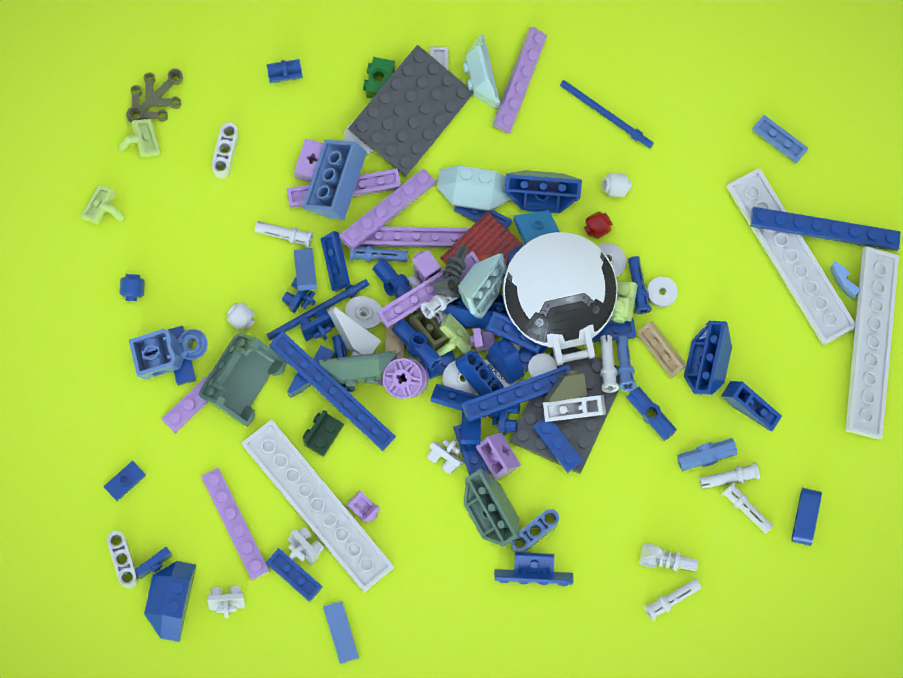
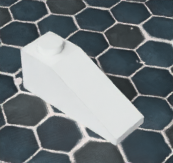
(354, 336)
(574, 408)

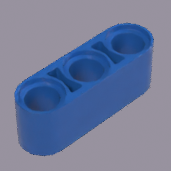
(477, 373)
(806, 516)

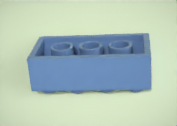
(335, 179)

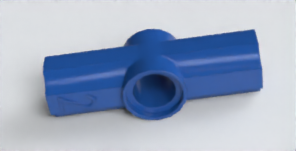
(394, 284)
(417, 344)
(659, 423)

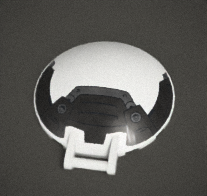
(560, 292)

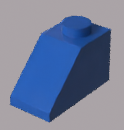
(505, 360)

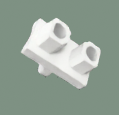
(452, 460)
(301, 548)
(226, 602)

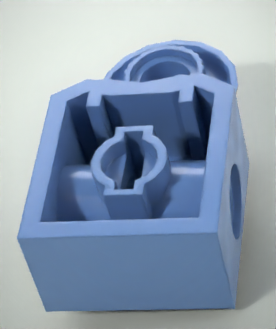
(164, 352)

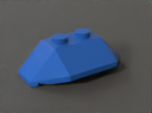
(542, 190)
(466, 319)
(709, 358)
(169, 599)

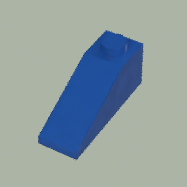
(751, 404)

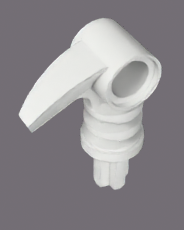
(653, 554)

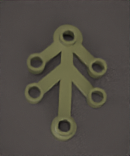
(153, 99)

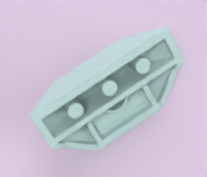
(480, 73)
(472, 187)
(483, 284)

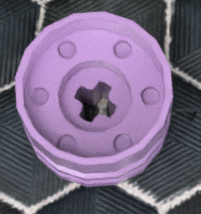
(416, 376)

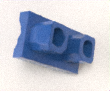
(284, 71)
(295, 301)
(317, 327)
(505, 424)

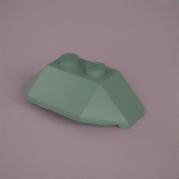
(358, 368)
(490, 509)

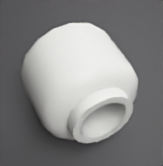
(616, 185)
(240, 316)

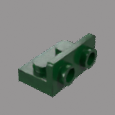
(322, 433)

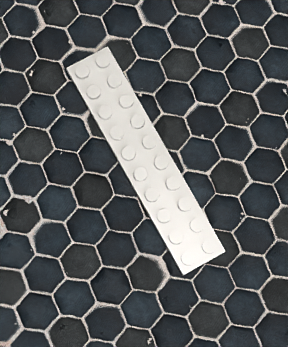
(794, 261)
(872, 343)
(317, 506)

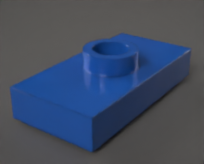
(124, 481)
(154, 563)

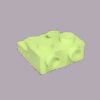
(625, 302)

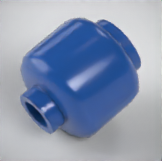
(132, 287)

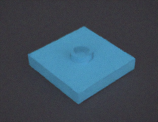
(535, 224)

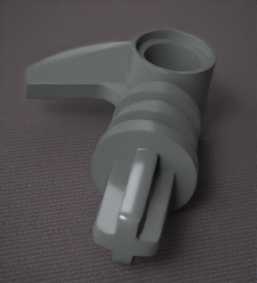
(449, 283)

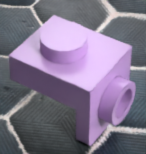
(482, 340)
(363, 507)

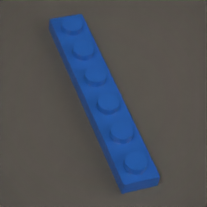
(512, 394)

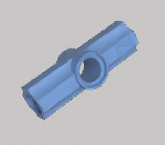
(707, 454)

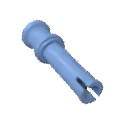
(369, 254)
(625, 369)

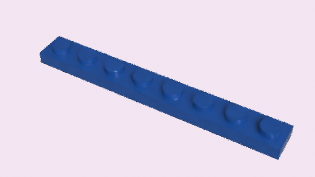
(825, 229)
(332, 391)

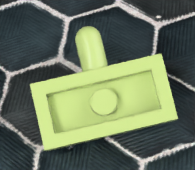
(144, 137)
(99, 204)
(456, 333)

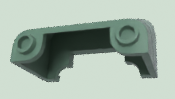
(241, 376)

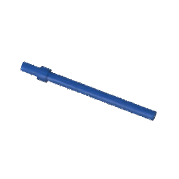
(636, 134)
(350, 292)

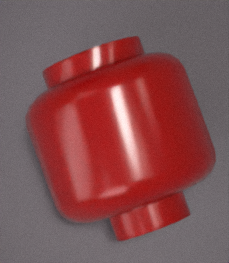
(598, 225)

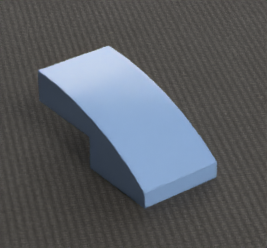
(840, 275)

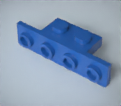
(533, 569)

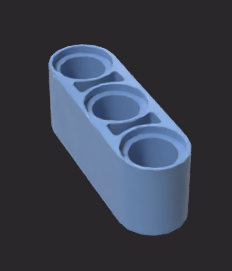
(540, 523)

